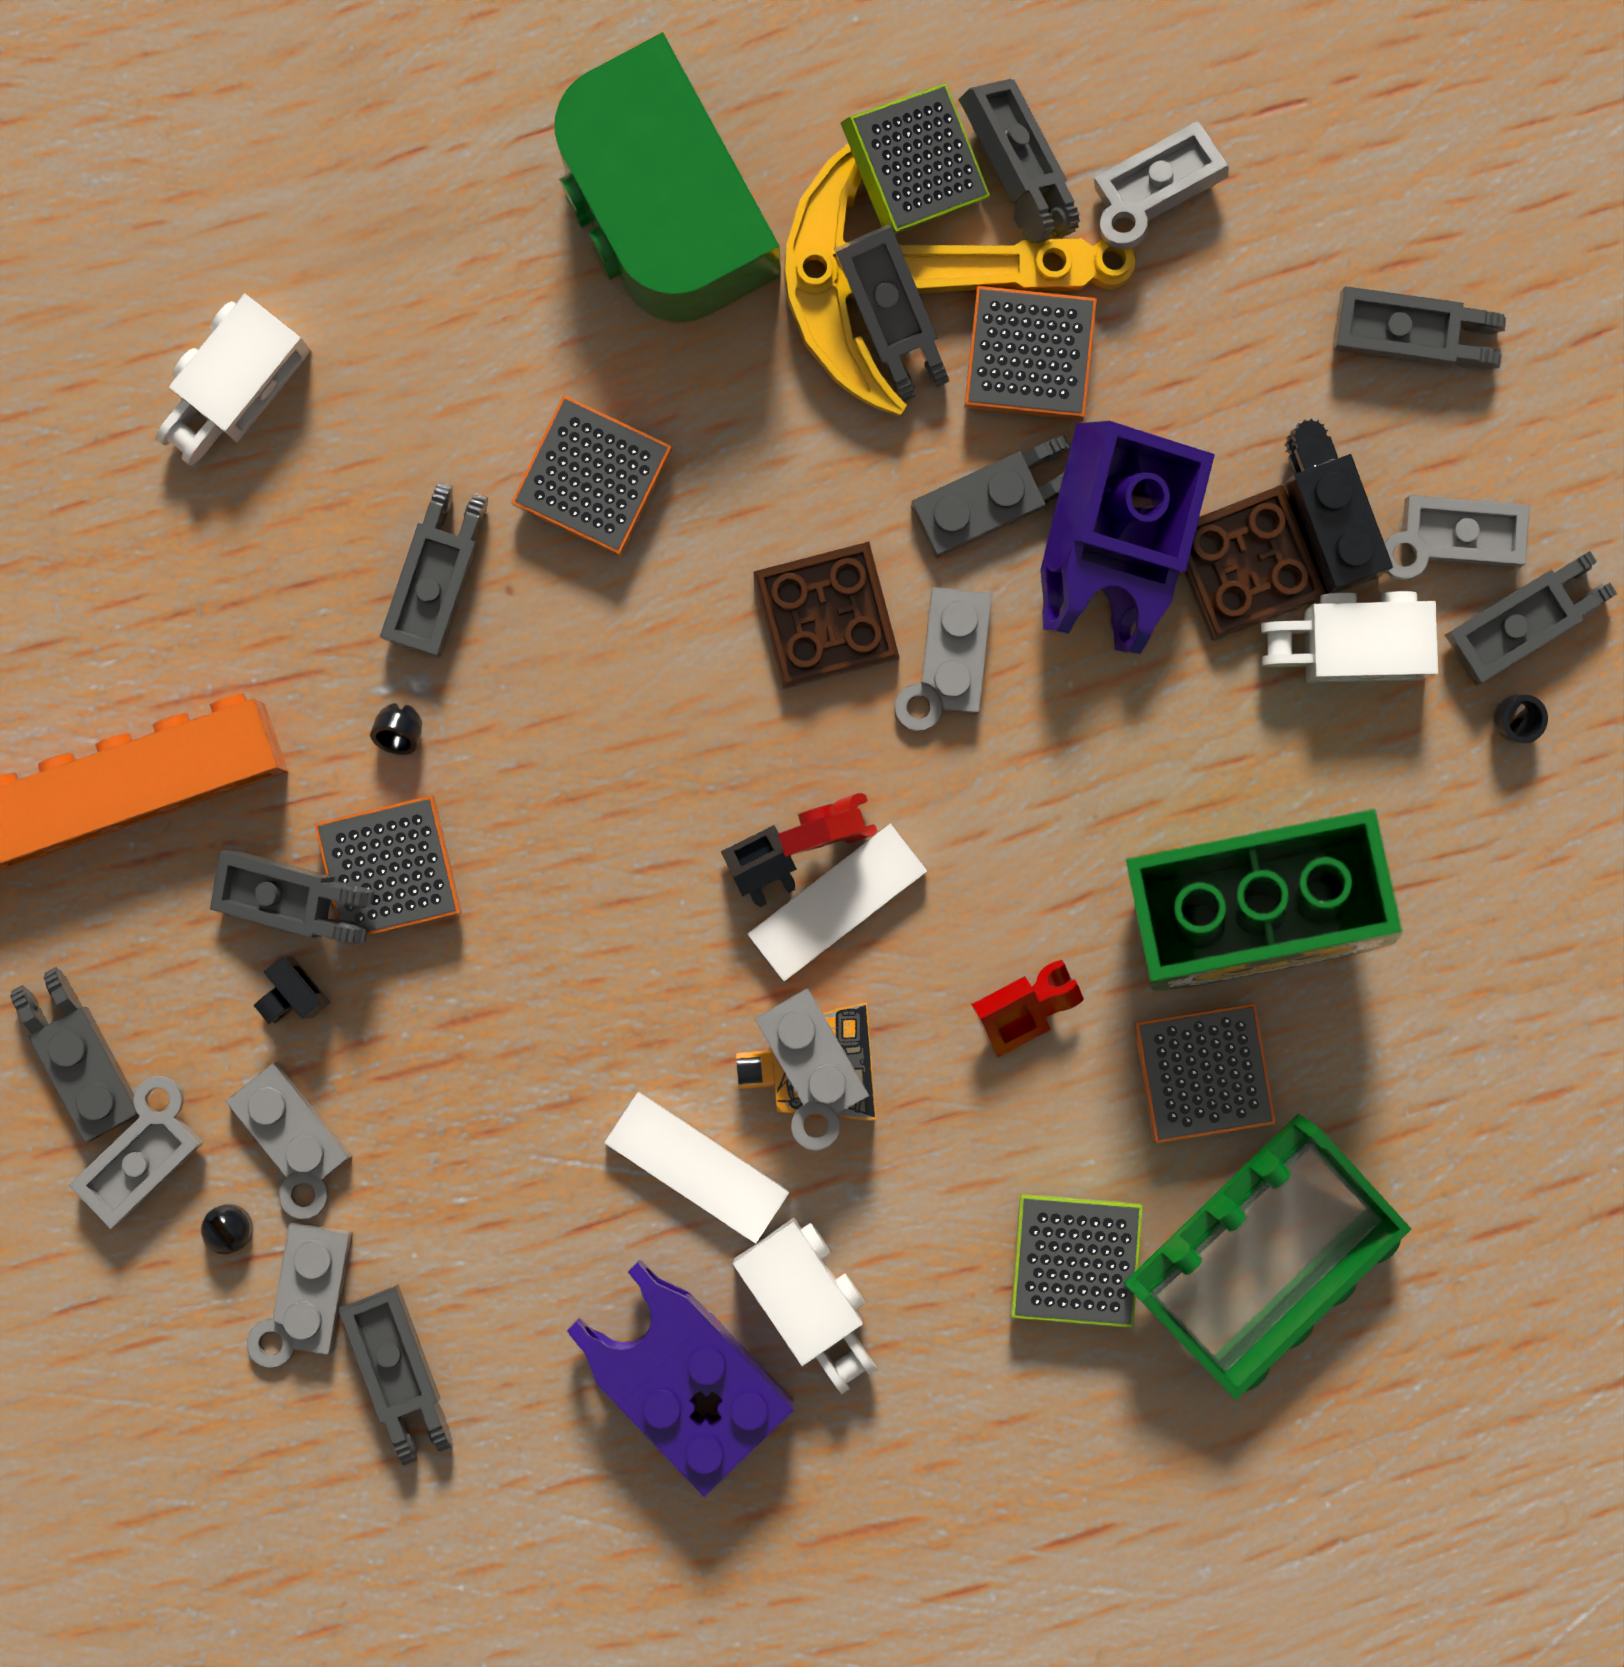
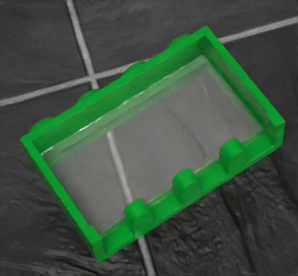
(1268, 1256)

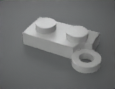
(1157, 182)
(1460, 533)
(951, 657)
(812, 1064)
(290, 1135)
(139, 1156)
(306, 1294)

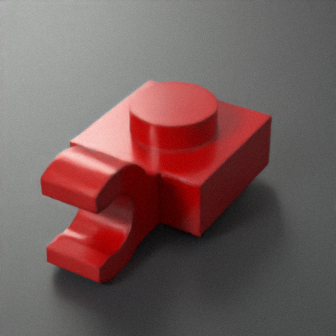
(827, 826)
(1020, 1010)

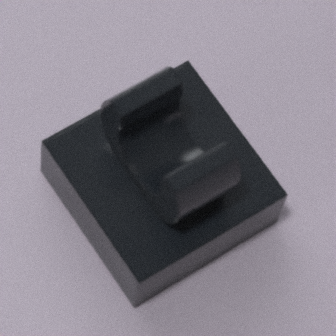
(758, 863)
(292, 991)

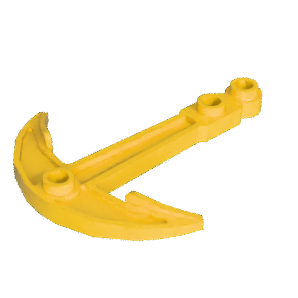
(821, 302)

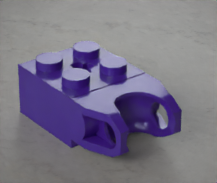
(1122, 528)
(671, 1362)

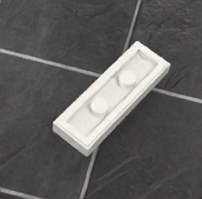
(837, 902)
(697, 1167)

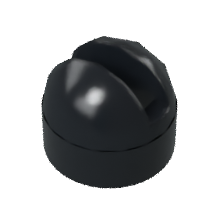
(1528, 724)
(397, 729)
(236, 1222)

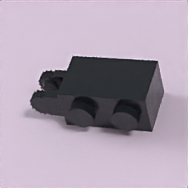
(1333, 511)

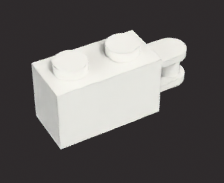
(230, 377)
(1359, 640)
(806, 1299)

